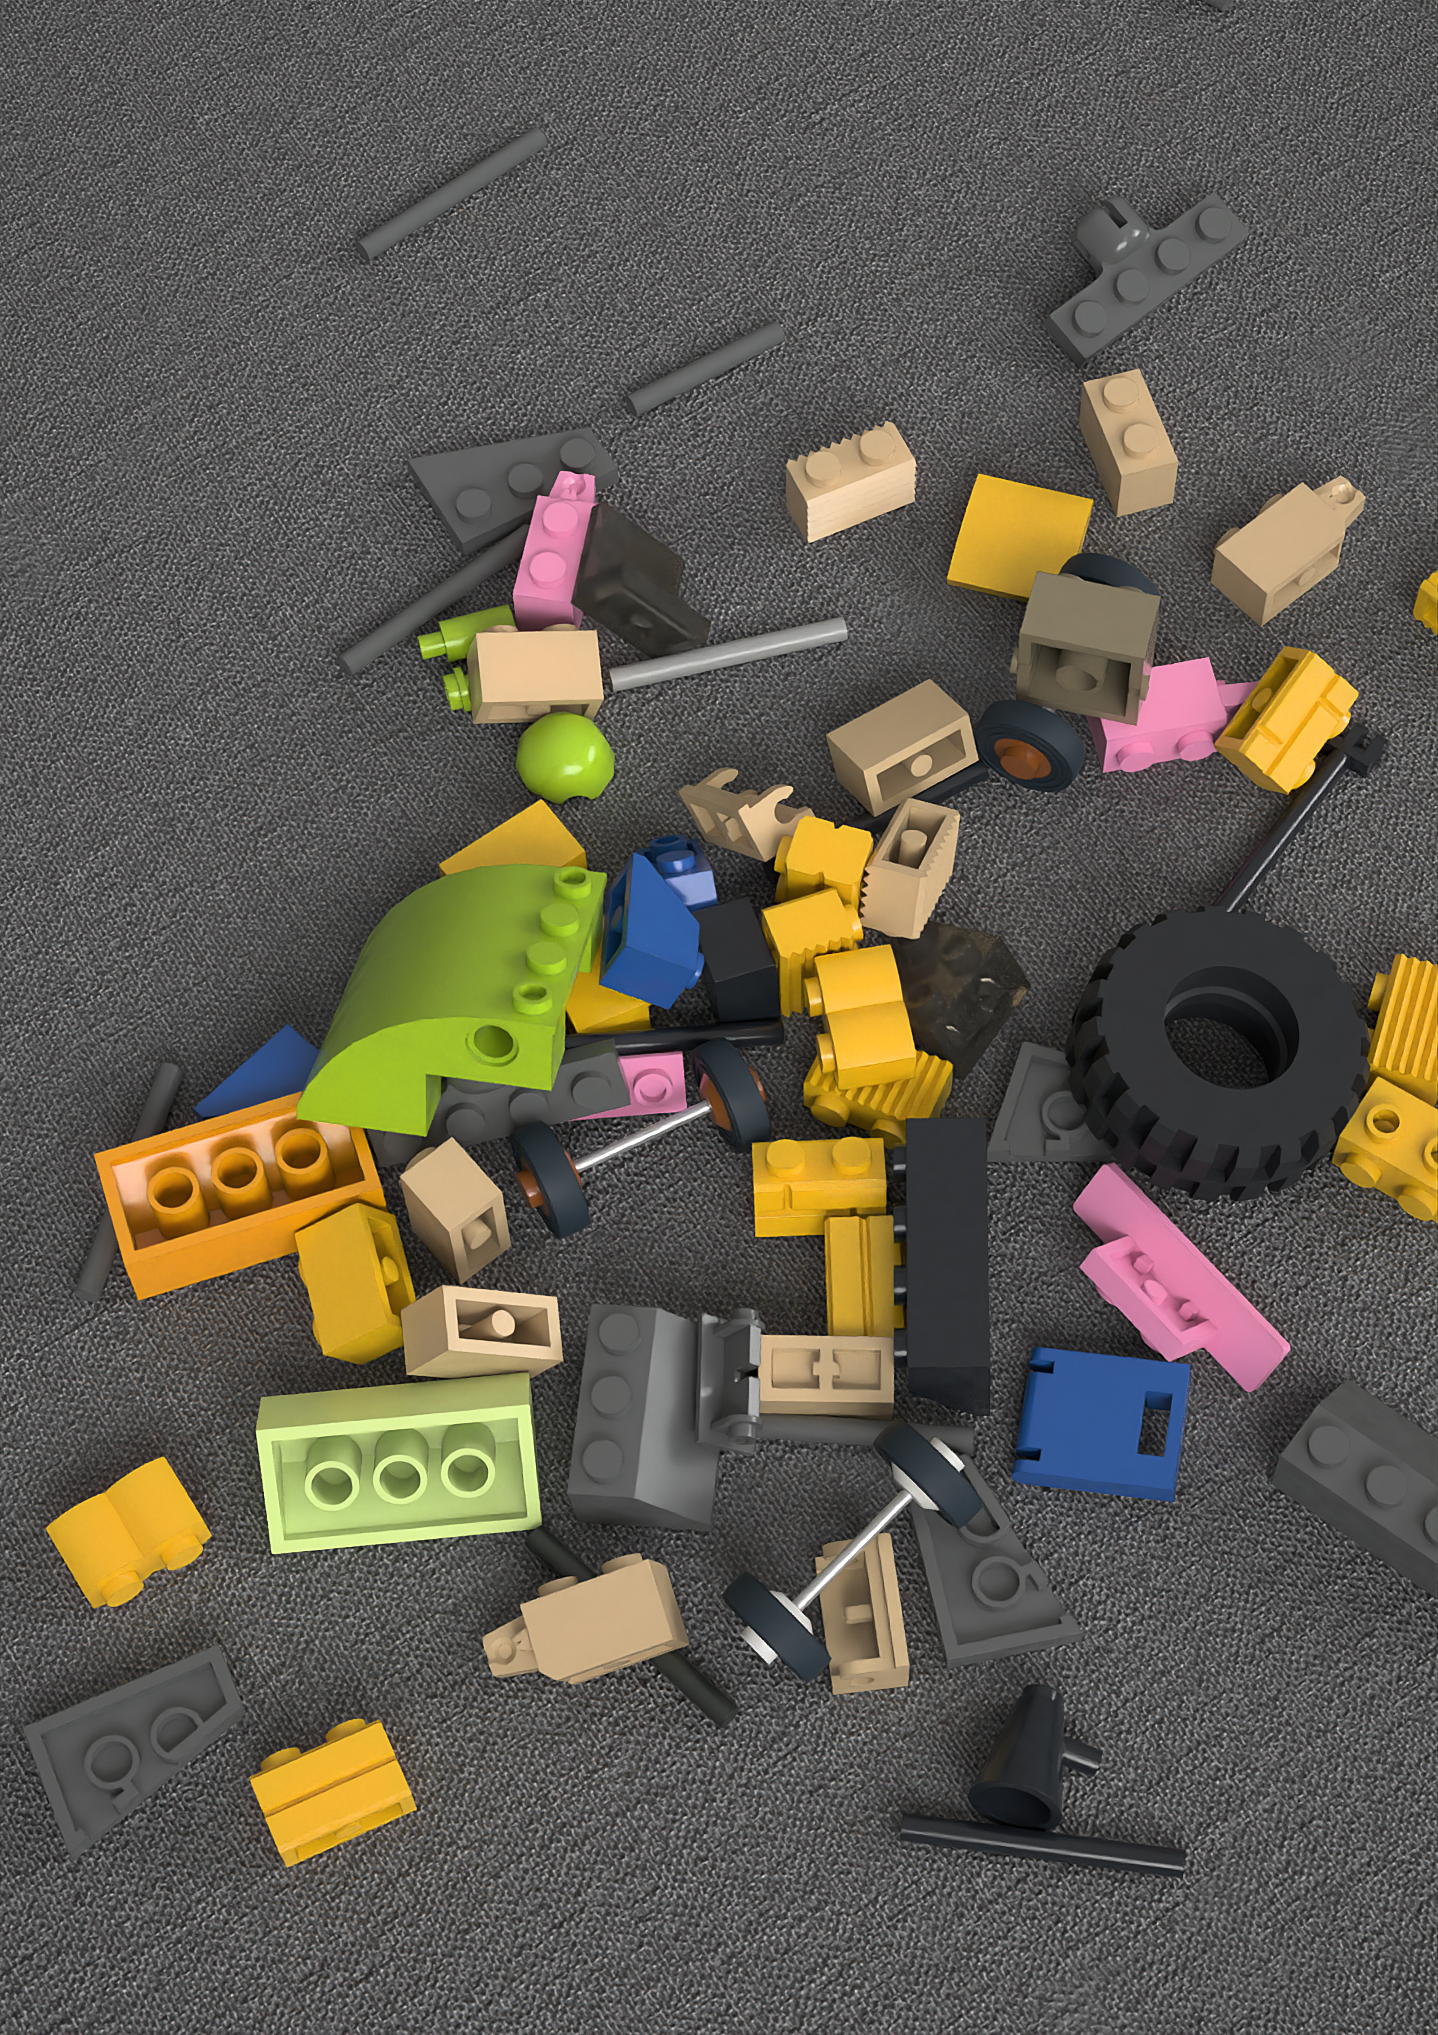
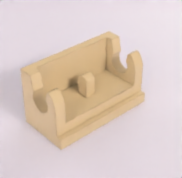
(742, 820)
(827, 1376)
(864, 1619)

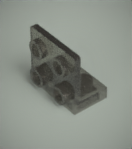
(634, 587)
(957, 990)

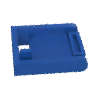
(1087, 1421)

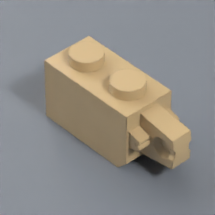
(1285, 547)
(591, 1625)

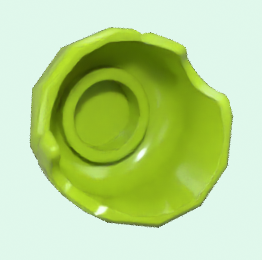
(564, 757)

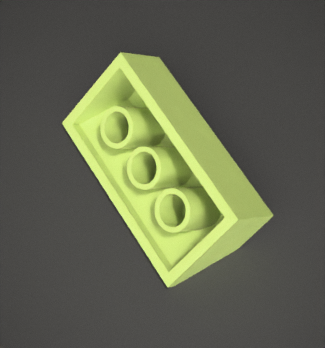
(399, 1463)

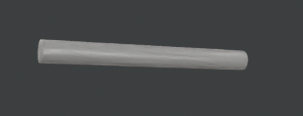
(727, 654)

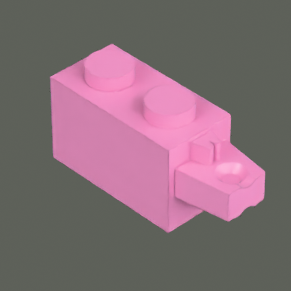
(554, 554)
(1178, 720)

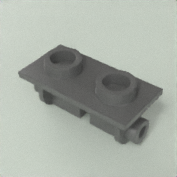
(728, 1382)

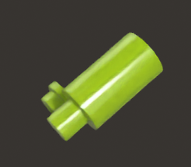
(454, 641)

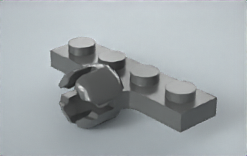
(1138, 269)
(478, 1111)

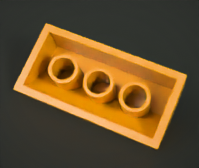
(230, 1192)

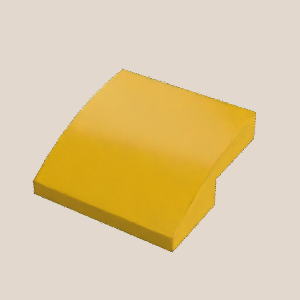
(1013, 534)

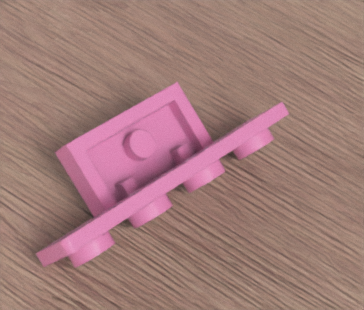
(1169, 1285)

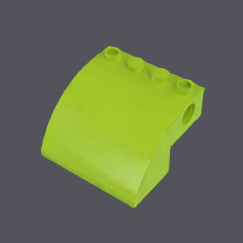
(461, 987)

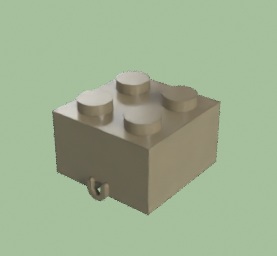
(1086, 647)

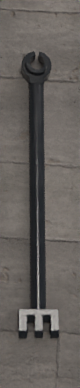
(1340, 756)

